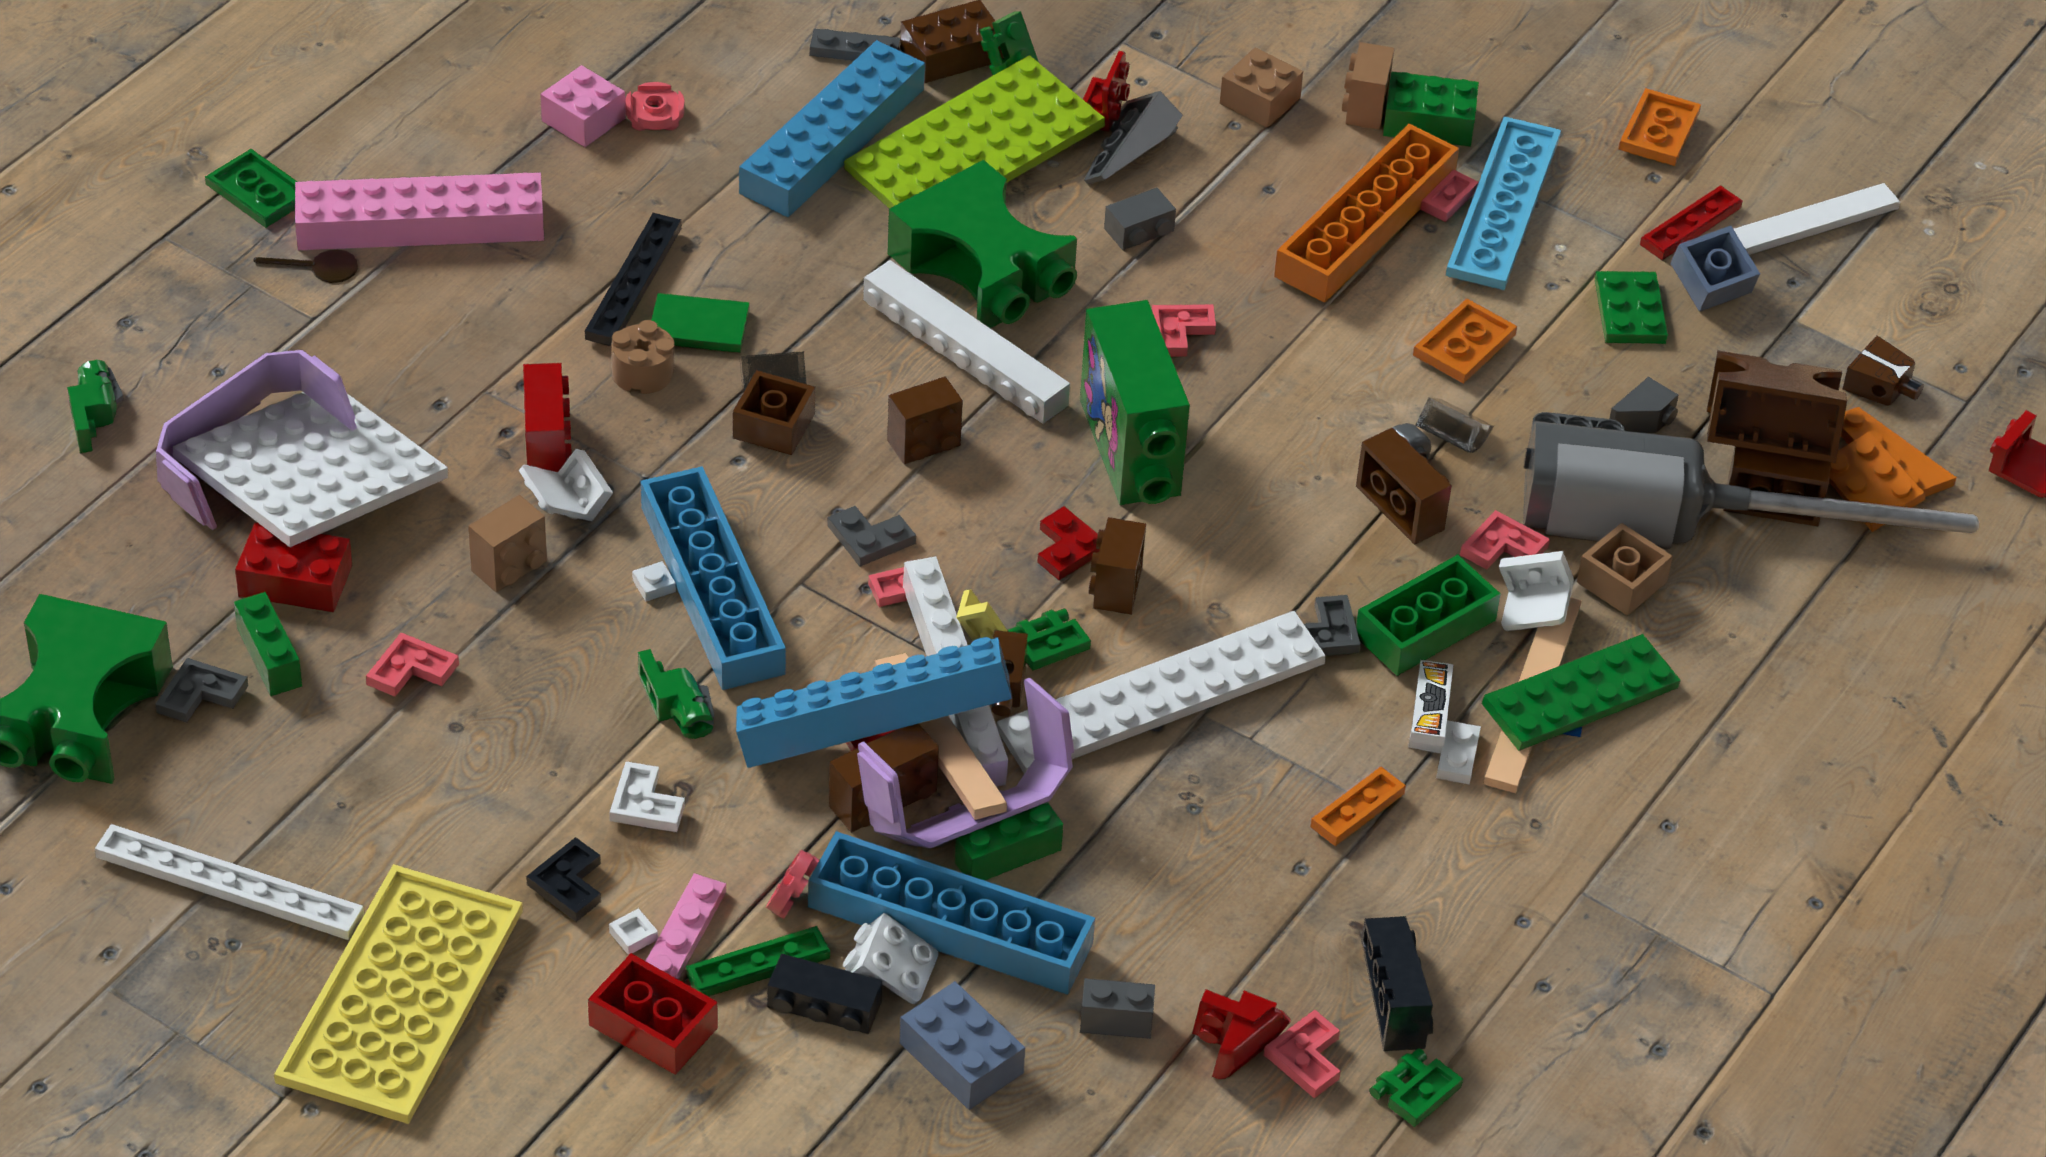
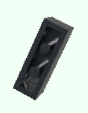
(824, 993)

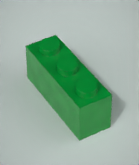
(268, 644)
(1010, 843)

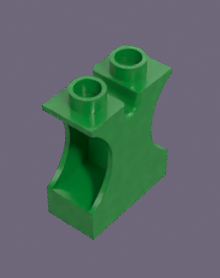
(972, 238)
(83, 674)

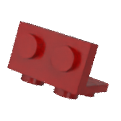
(1108, 93)
(2020, 457)

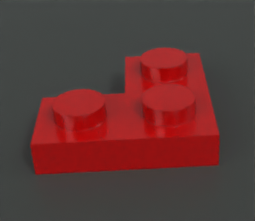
(1073, 543)

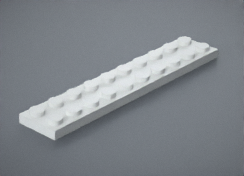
(1176, 686)

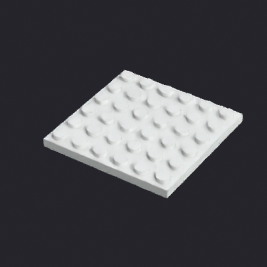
(305, 469)

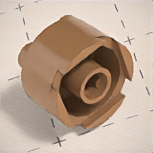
(642, 357)

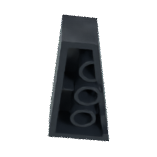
(1397, 983)

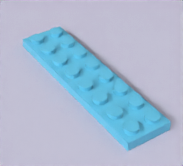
(1503, 203)

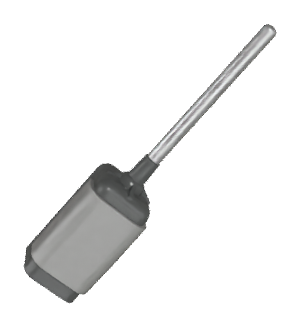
(1594, 475)

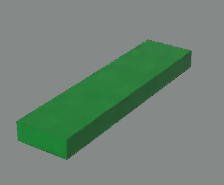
(755, 961)

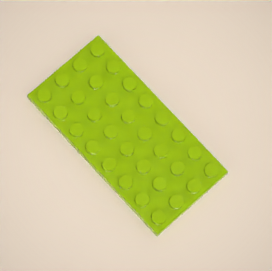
(1005, 120)

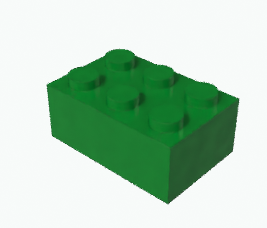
(1432, 104)

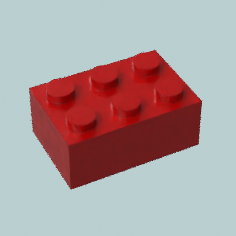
(545, 416)
(299, 575)
(653, 1013)

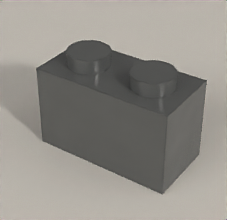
(1139, 218)
(1117, 1008)

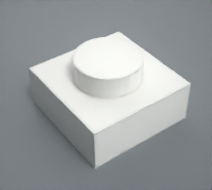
(654, 581)
(633, 931)

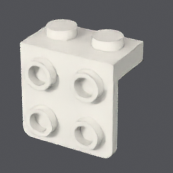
(573, 491)
(1537, 590)
(894, 956)

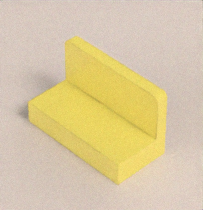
(978, 618)

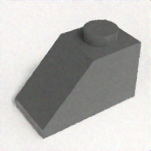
(1646, 408)

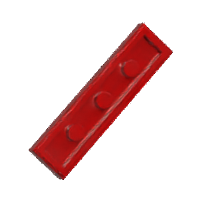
(1691, 222)

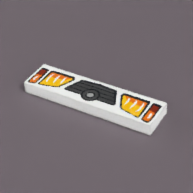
(1431, 703)

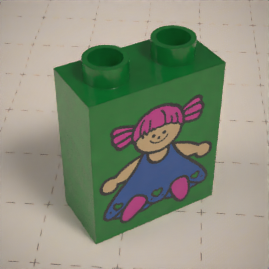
(1134, 402)

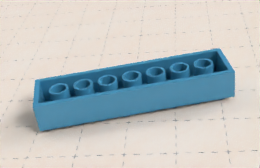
(831, 128)
(713, 578)
(872, 702)
(953, 912)

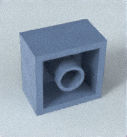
(1715, 268)

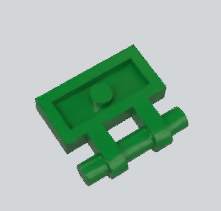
(1011, 37)
(1056, 642)
(1423, 1093)

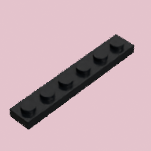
(633, 278)

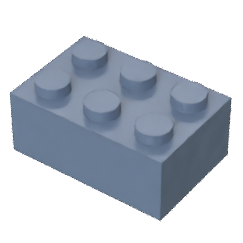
(962, 1045)

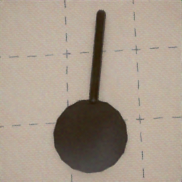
(328, 266)

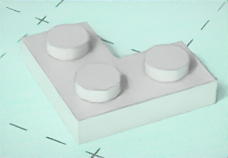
(1458, 751)
(639, 805)

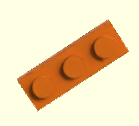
(1358, 806)

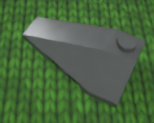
(1139, 128)

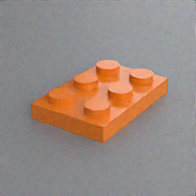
(1659, 127)
(1465, 340)
(1871, 475)

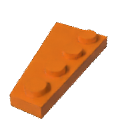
(1921, 468)

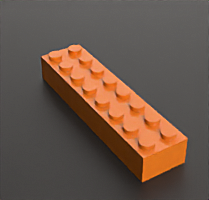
(1364, 213)

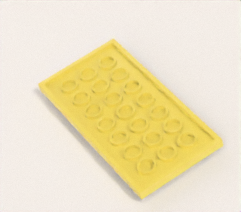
(399, 994)

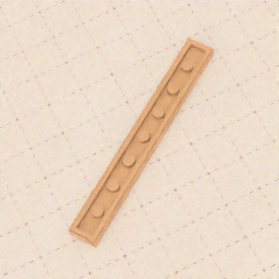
(1545, 654)
(960, 763)

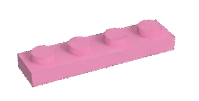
(687, 925)

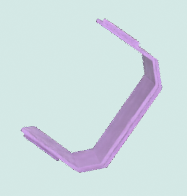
(234, 399)
(1052, 763)

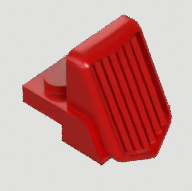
(1238, 1027)

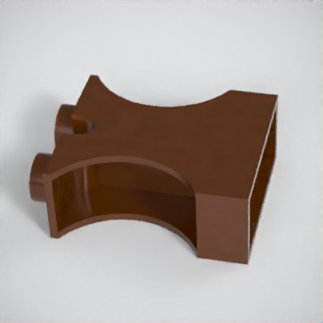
(1776, 407)

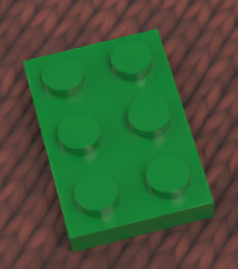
(1630, 307)

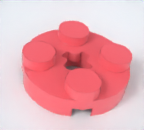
(665, 116)
(792, 883)

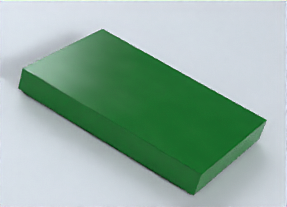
(255, 187)
(702, 321)

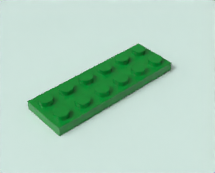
(1580, 692)

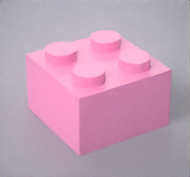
(583, 106)

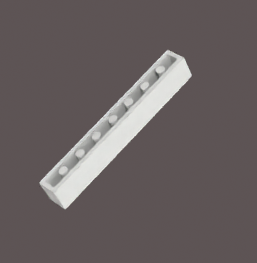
(966, 342)
(938, 629)

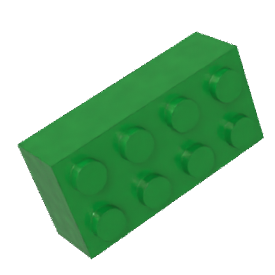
(1427, 614)

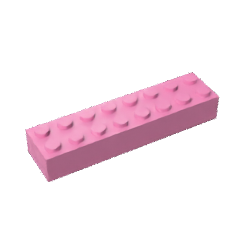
(418, 211)

